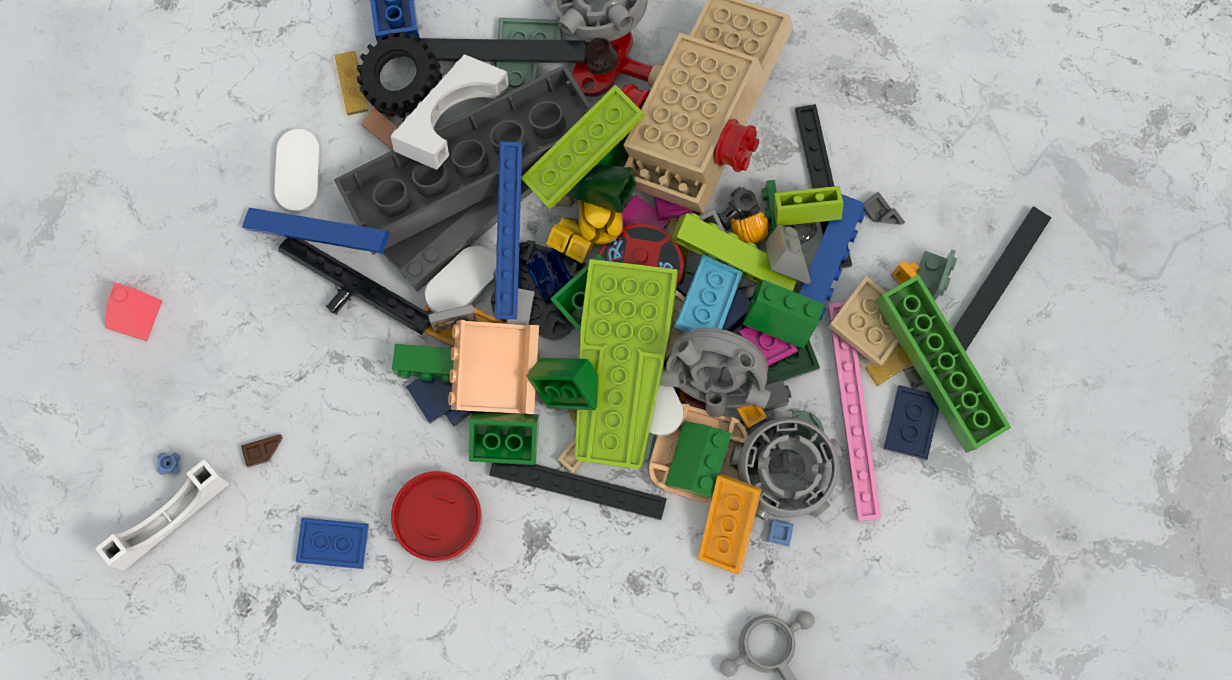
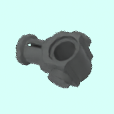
(738, 210)

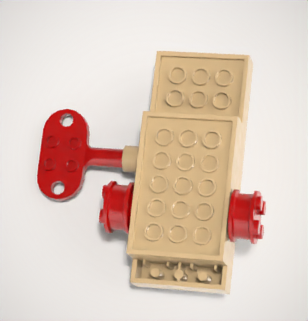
(697, 99)

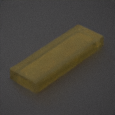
(347, 69)

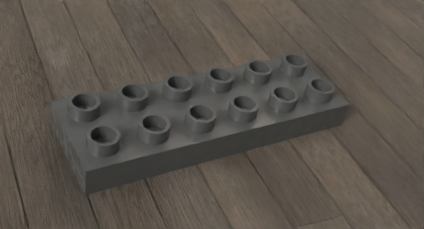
(410, 196)

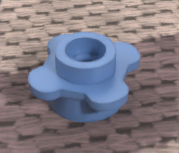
(162, 463)

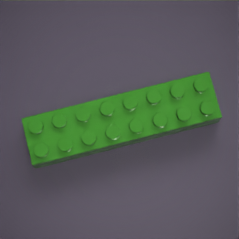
(942, 363)

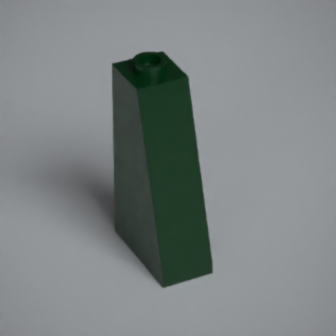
(605, 187)

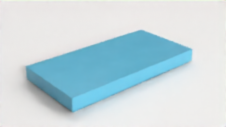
(708, 295)

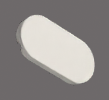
(297, 170)
(461, 279)
(667, 412)

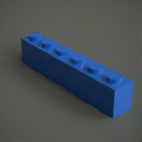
(833, 251)

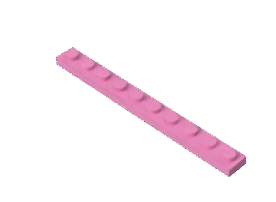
(855, 426)

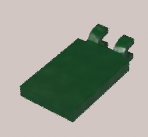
(793, 366)

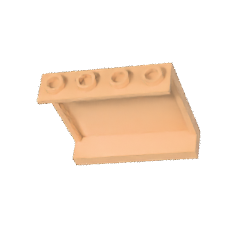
(493, 367)

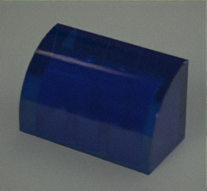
(548, 272)

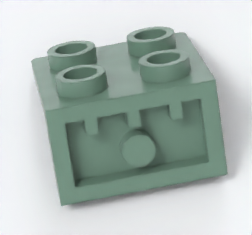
(935, 270)

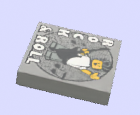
(446, 319)

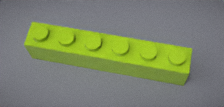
(728, 249)

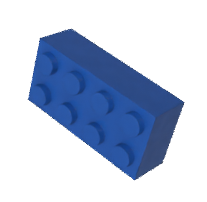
(394, 17)

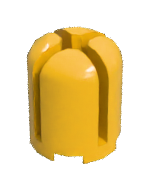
(598, 223)

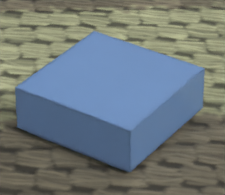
(780, 533)

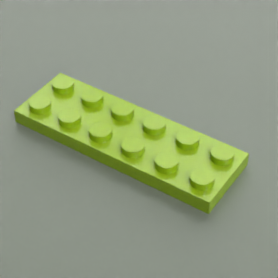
(583, 147)

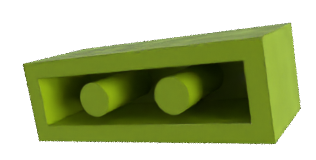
(808, 206)

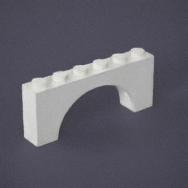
(464, 81)
(127, 547)

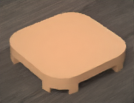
(666, 445)

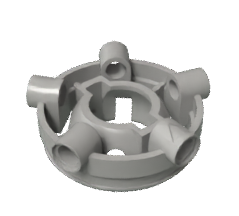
(612, 23)
(700, 371)
(812, 454)

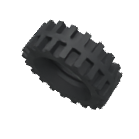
(405, 99)

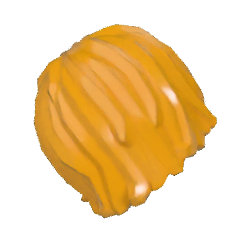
(751, 229)

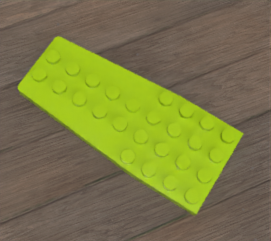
(627, 342)

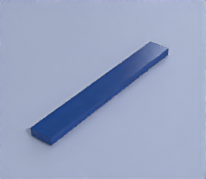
(316, 230)
(508, 230)

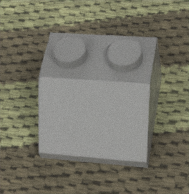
(787, 254)

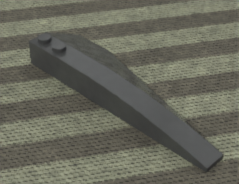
(430, 250)

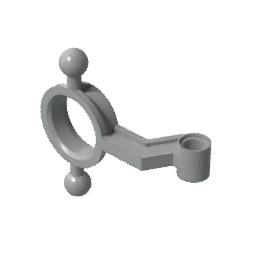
(730, 666)

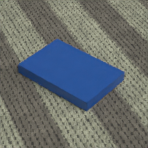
(332, 543)

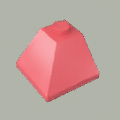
(131, 311)

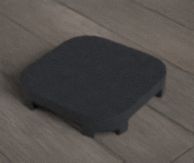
(551, 321)

